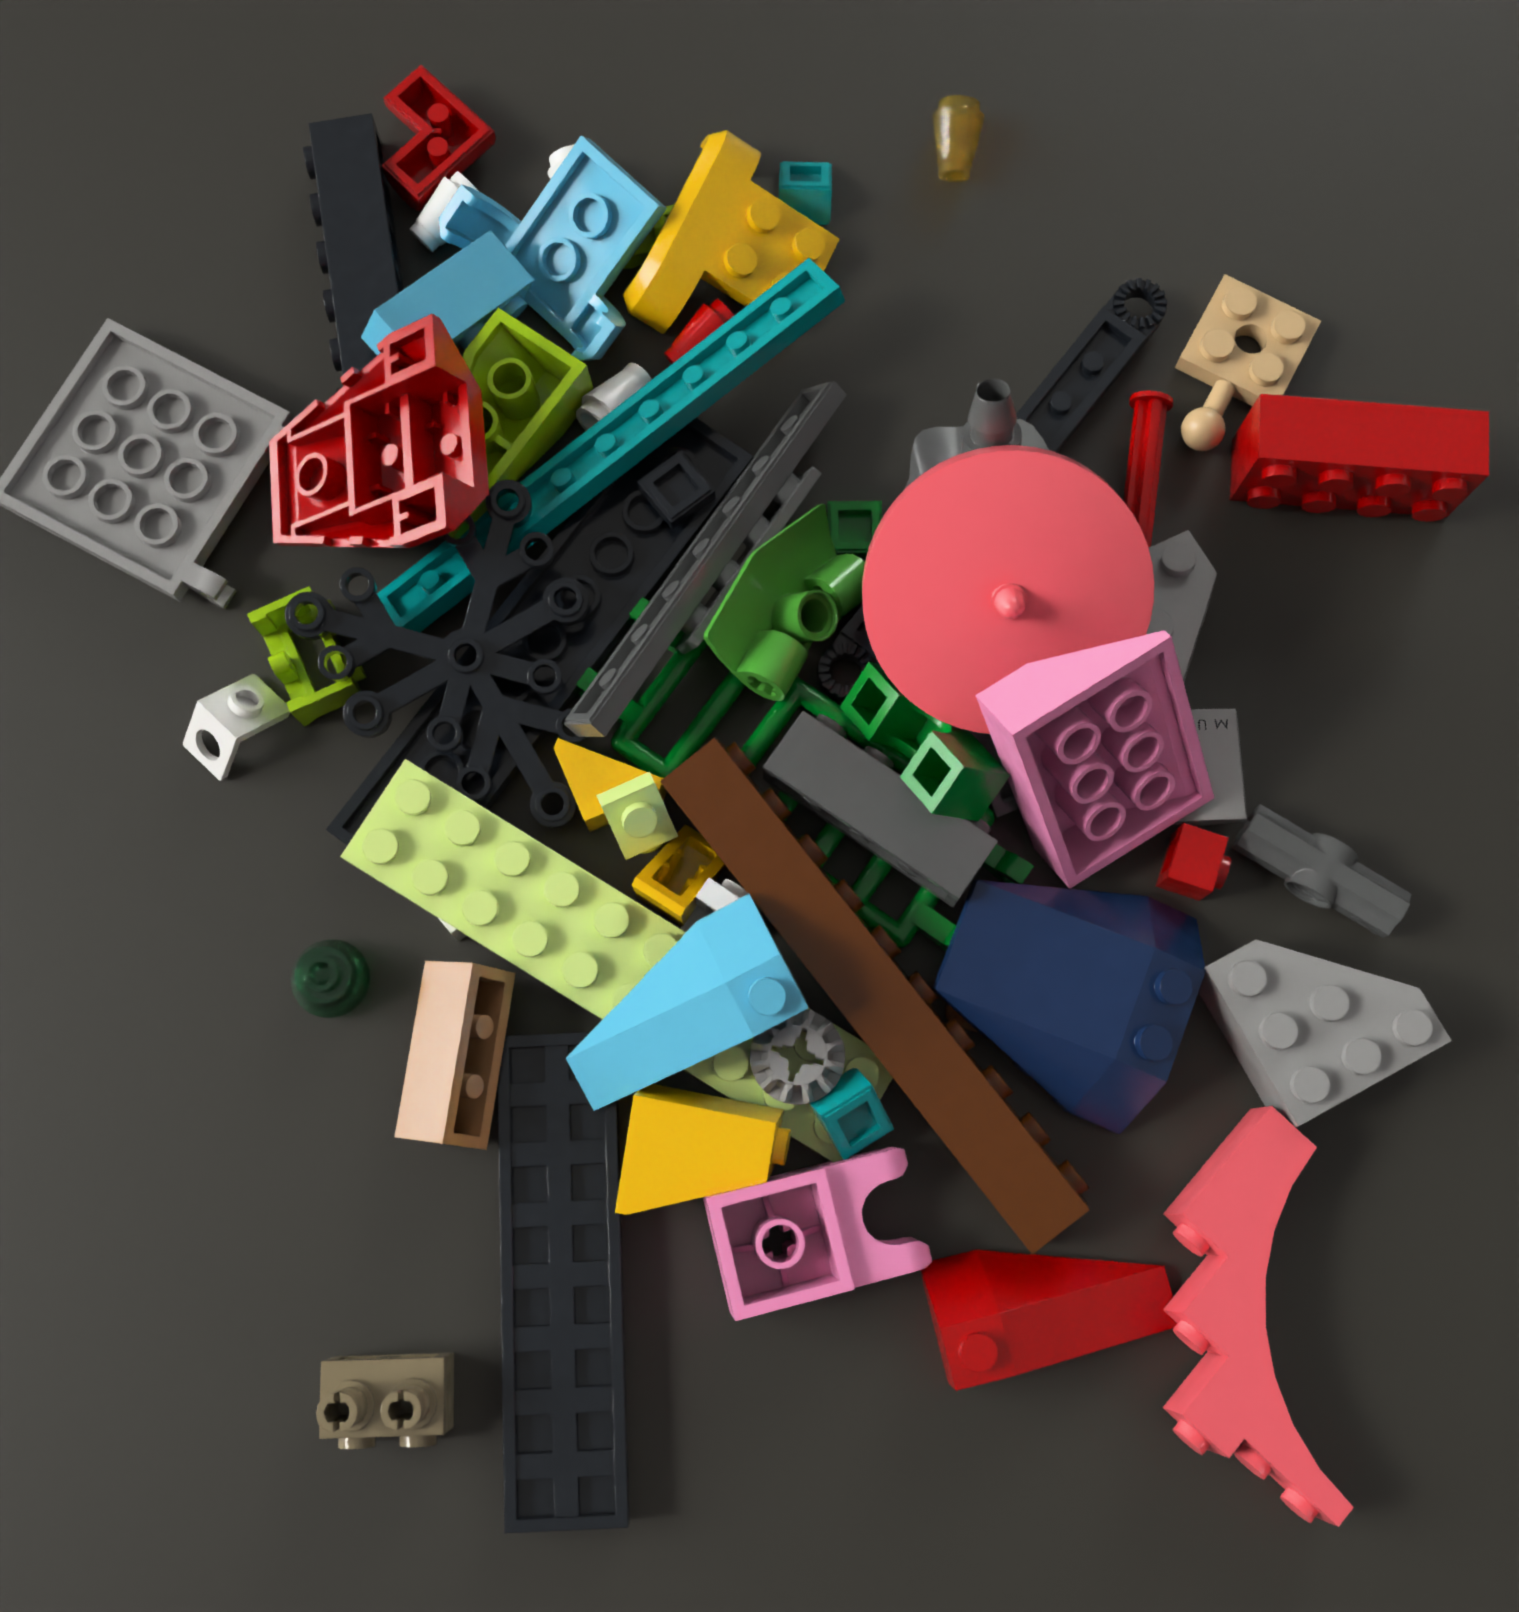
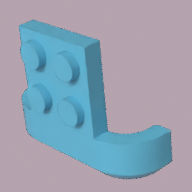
(568, 241)

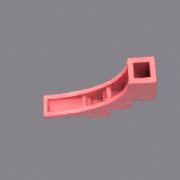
(1221, 1309)

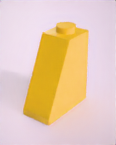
(696, 1147)

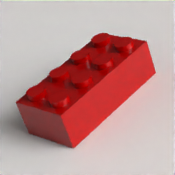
(1358, 456)

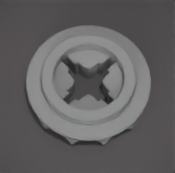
(812, 1080)

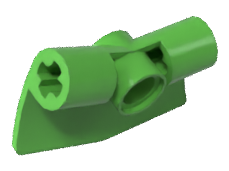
(783, 603)

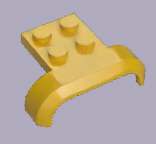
(725, 235)

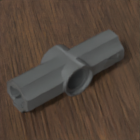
(1322, 871)

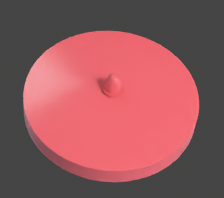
(999, 568)

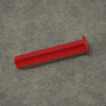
(1145, 456)

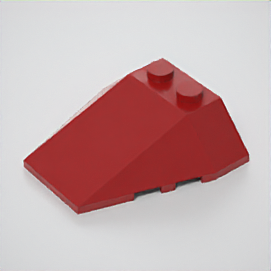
(387, 453)

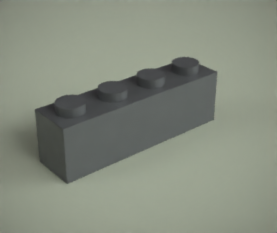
(875, 807)

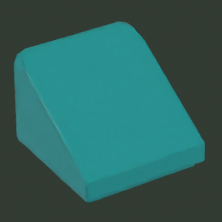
(807, 189)
(852, 1114)

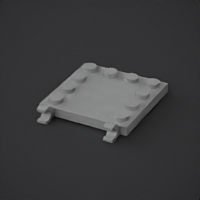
(144, 462)

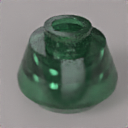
(345, 977)

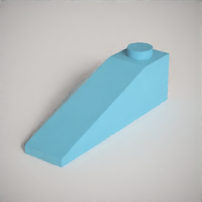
(697, 1001)

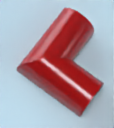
(445, 140)

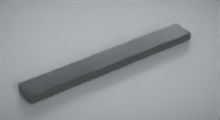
(703, 562)

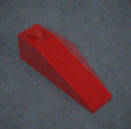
(1029, 1311)

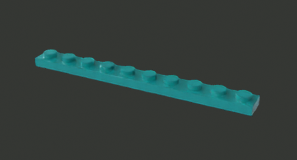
(627, 434)

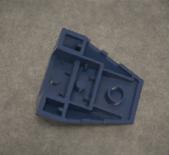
(1077, 990)

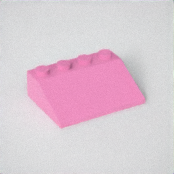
(1098, 750)

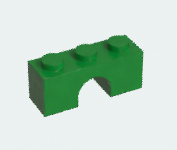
(947, 763)

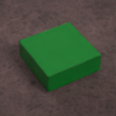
(853, 525)

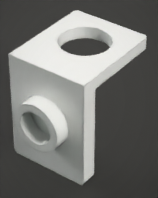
(231, 718)

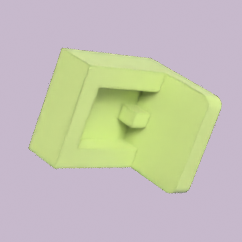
(637, 816)

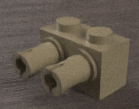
(386, 1398)

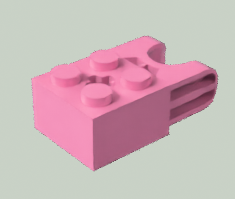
(827, 1231)

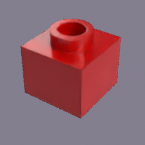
(1194, 862)

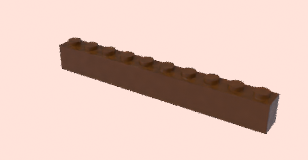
(876, 994)

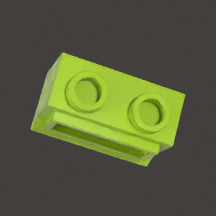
(288, 665)

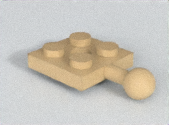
(1219, 362)

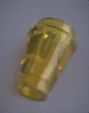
(957, 134)

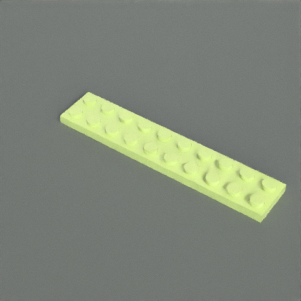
(552, 921)

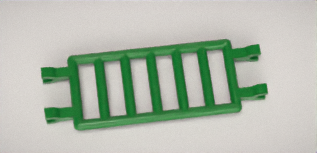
(636, 717)

